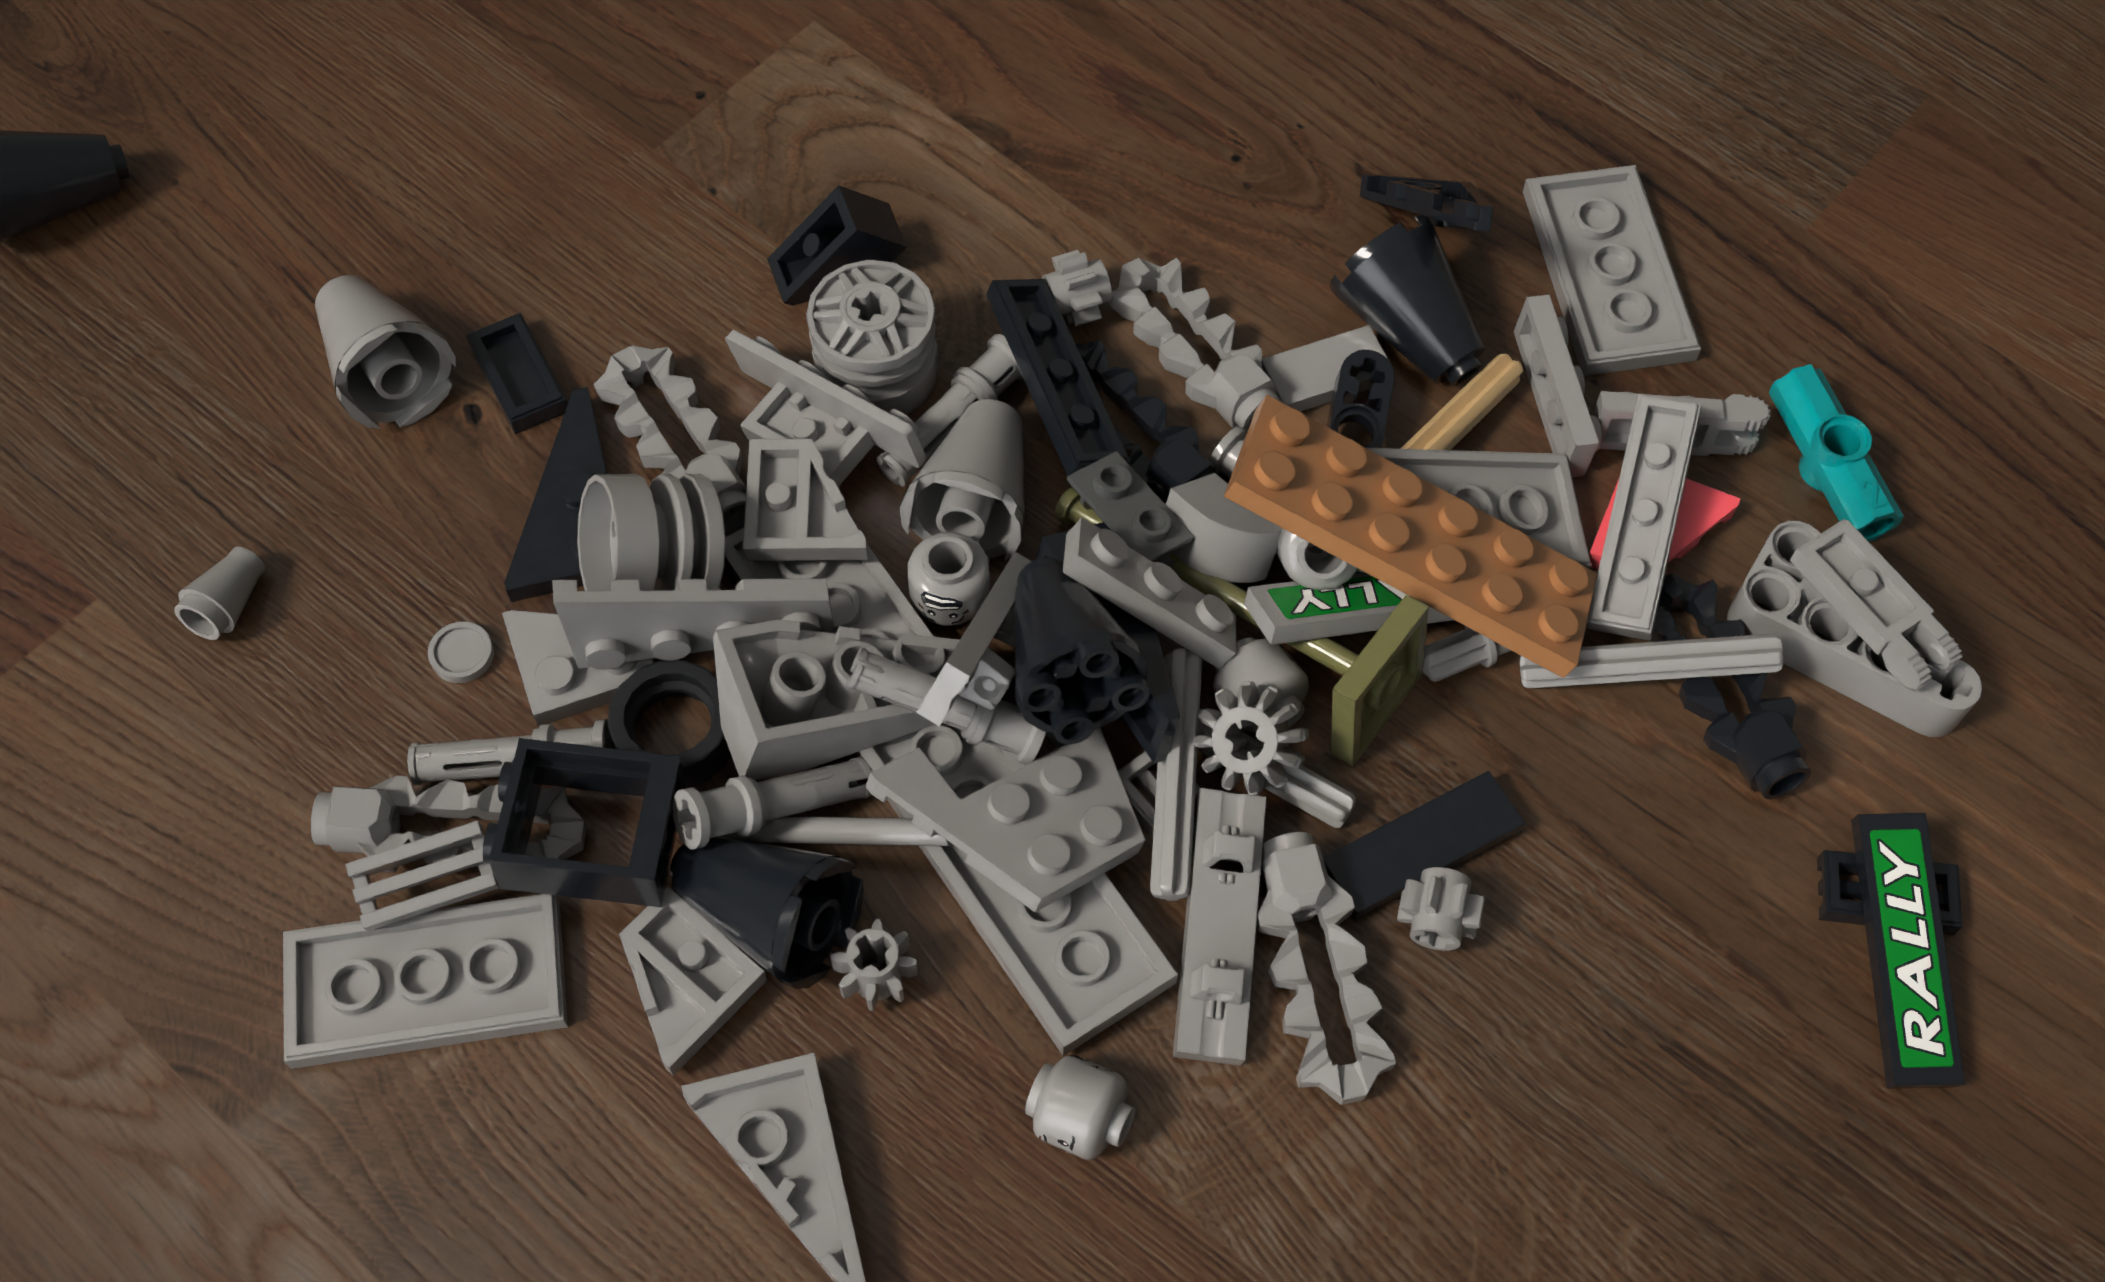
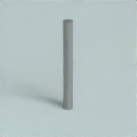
(842, 831)

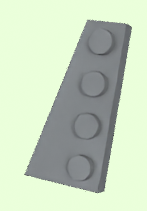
(669, 625)

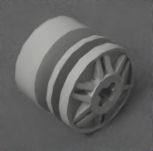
(876, 332)
(650, 531)

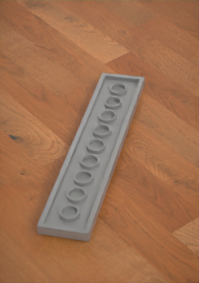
(1072, 961)

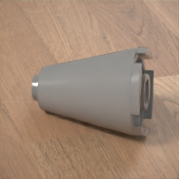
(381, 354)
(973, 482)

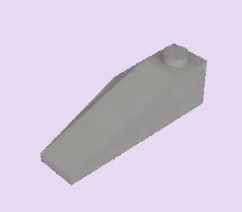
(789, 699)

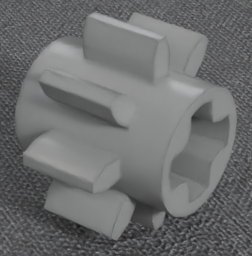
(1079, 286)
(1440, 908)
(878, 947)

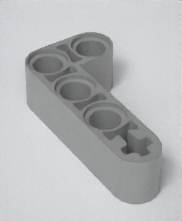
(1846, 660)

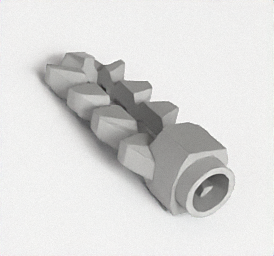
(1238, 380)
(721, 458)
(369, 818)
(1295, 893)

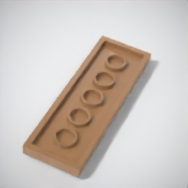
(1413, 536)

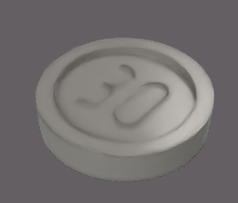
(461, 652)

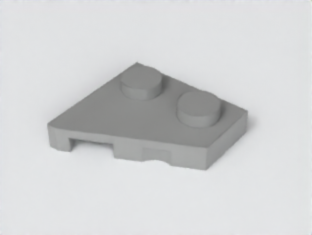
(686, 976)

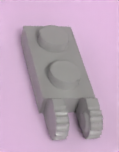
(1722, 428)
(1877, 603)

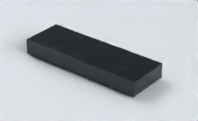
(1433, 835)

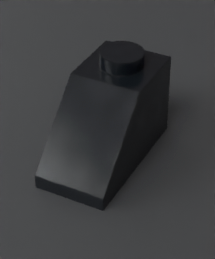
(837, 233)

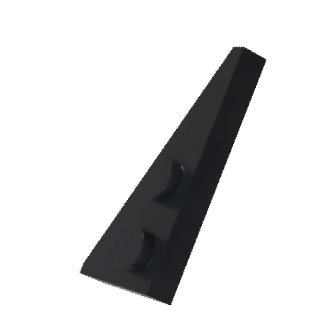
(1442, 201)
(551, 531)

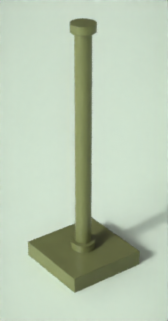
(1370, 682)

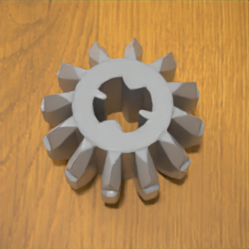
(1230, 744)

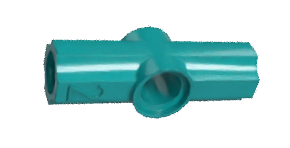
(1835, 452)

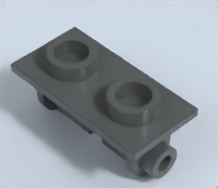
(1130, 508)

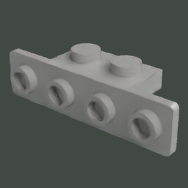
(811, 407)

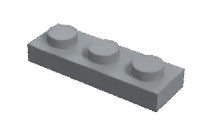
(1557, 383)
(1150, 592)

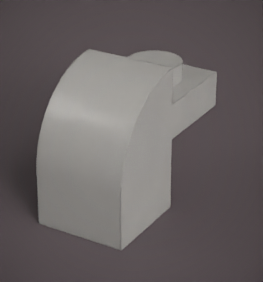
(1227, 537)

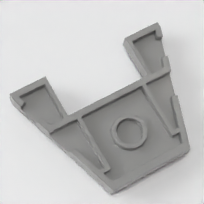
(1032, 829)

